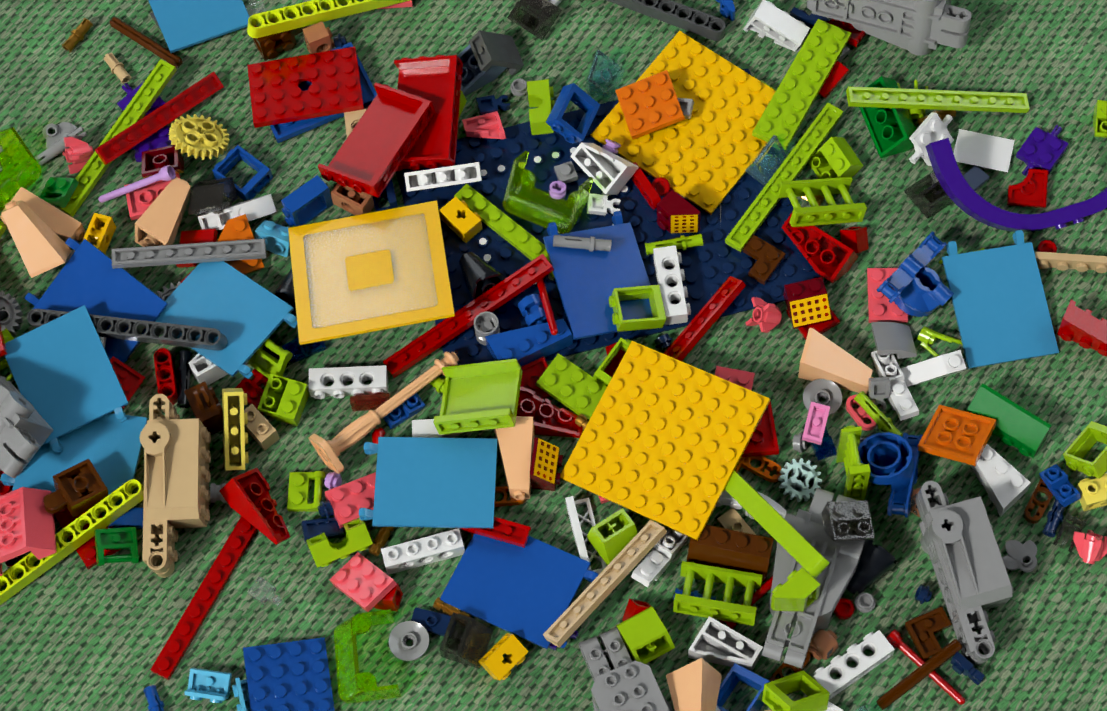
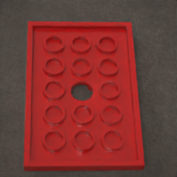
(280, 100)

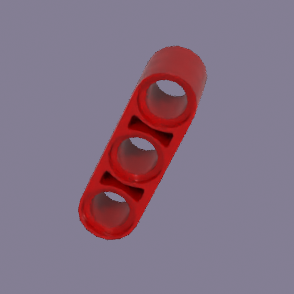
(166, 368)

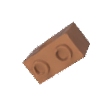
(318, 38)
(351, 200)

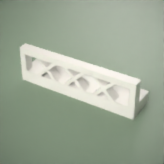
(577, 532)

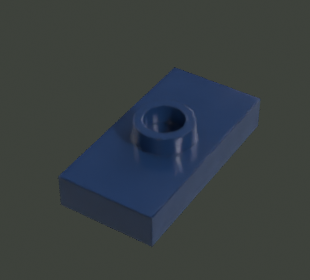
(318, 526)
(432, 621)

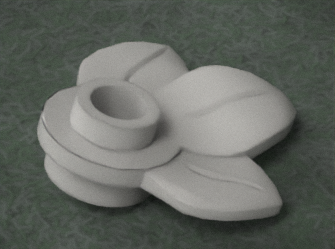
(60, 130)
(1018, 553)

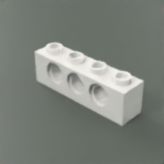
(443, 176)
(663, 258)
(340, 375)
(423, 551)
(874, 641)

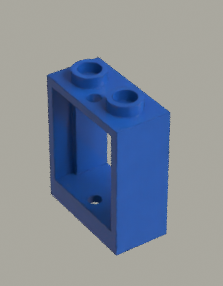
(583, 101)
(256, 184)
(306, 202)
(746, 676)

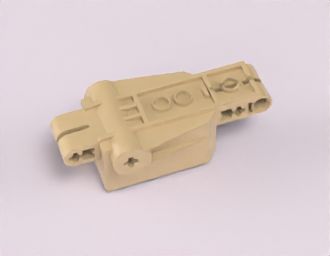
(174, 481)

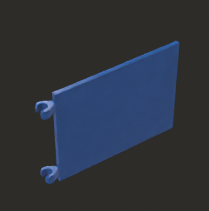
(589, 277)
(103, 290)
(516, 585)

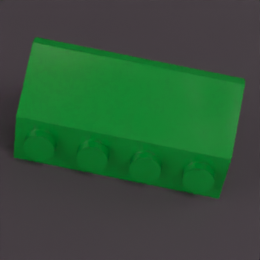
(889, 126)
(1013, 423)

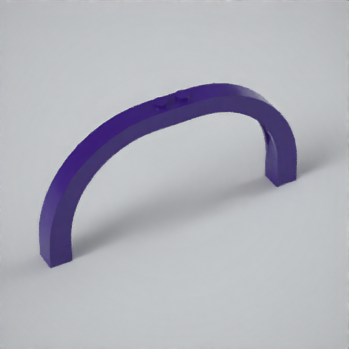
(971, 203)

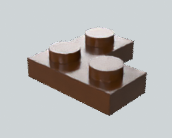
(767, 258)
(923, 629)

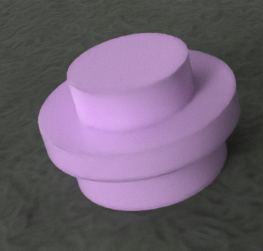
(332, 480)

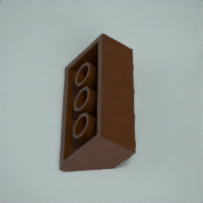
(731, 550)

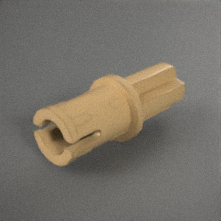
(117, 68)

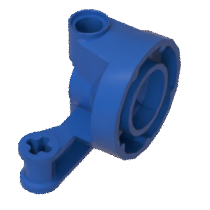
(905, 284)
(894, 463)

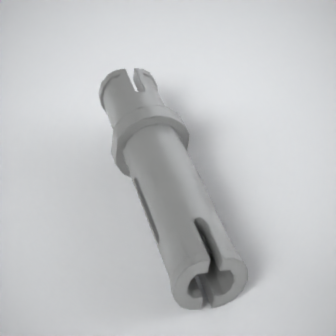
(59, 147)
(582, 243)

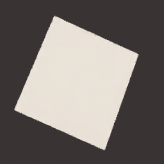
(983, 150)

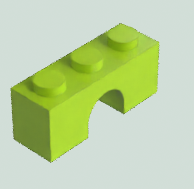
(540, 96)
(356, 539)

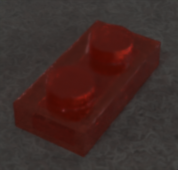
(368, 402)

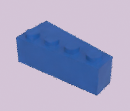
(529, 342)

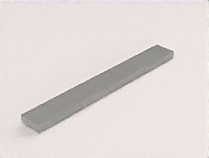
(188, 253)

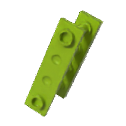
(817, 214)
(856, 472)
(718, 610)

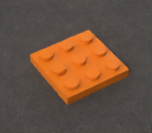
(650, 104)
(957, 435)

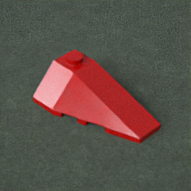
(822, 251)
(548, 418)
(251, 499)

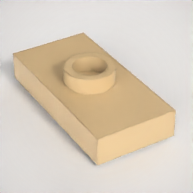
(733, 521)

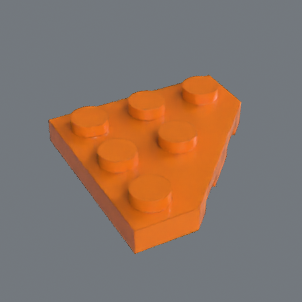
(239, 229)

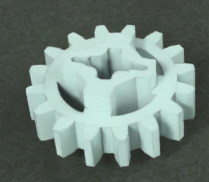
(803, 472)

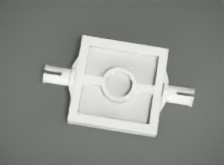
(929, 131)

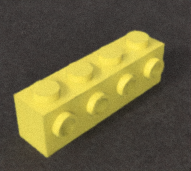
(233, 428)
(1093, 492)

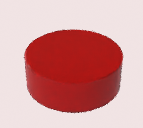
(661, 186)
(1047, 246)
(844, 609)

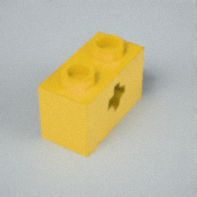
(461, 219)
(100, 231)
(493, 659)

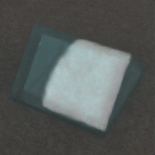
(603, 77)
(767, 161)

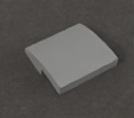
(893, 339)

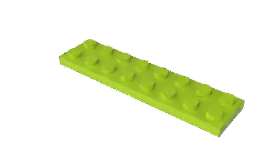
(802, 83)

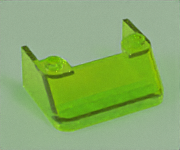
(18, 166)
(537, 205)
(352, 685)

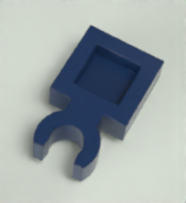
(490, 104)
(962, 665)

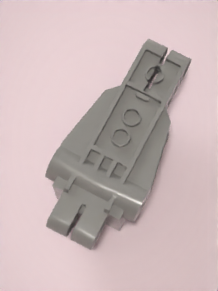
(904, 23)
(20, 430)
(965, 566)
(834, 579)
(628, 685)

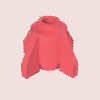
(77, 153)
(764, 315)
(1090, 547)

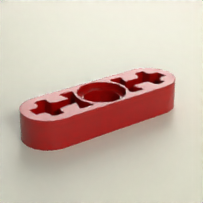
(645, 188)

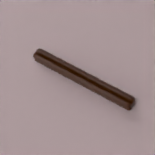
(146, 42)
(919, 674)

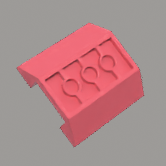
(25, 525)

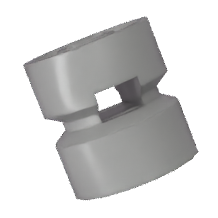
(485, 324)

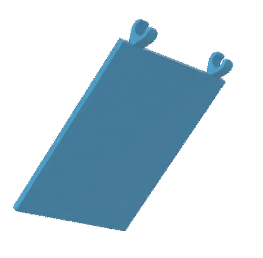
(197, 21)
(999, 303)
(234, 305)
(66, 374)
(106, 442)
(433, 482)

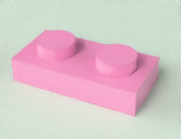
(815, 423)

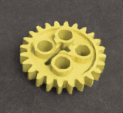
(199, 137)

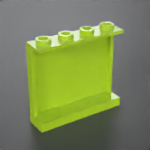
(479, 396)

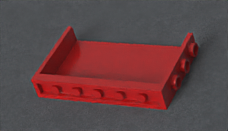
(439, 82)
(379, 141)

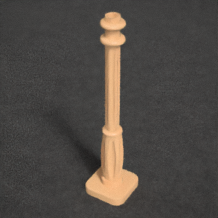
(358, 429)

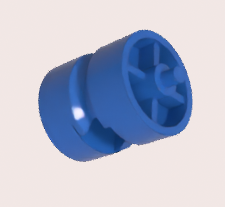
(532, 309)

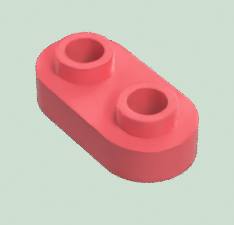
(859, 414)

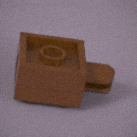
(274, 44)
(206, 406)
(70, 485)

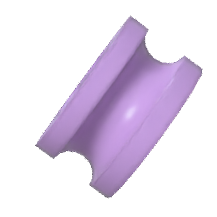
(611, 146)
(560, 193)

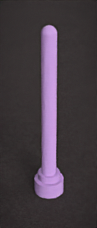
(165, 174)

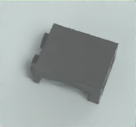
(496, 50)

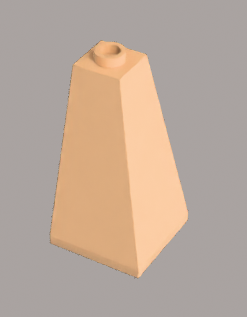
(163, 217)
(57, 220)
(36, 241)
(828, 361)
(516, 451)
(694, 687)

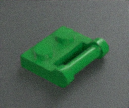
(61, 188)
(116, 539)

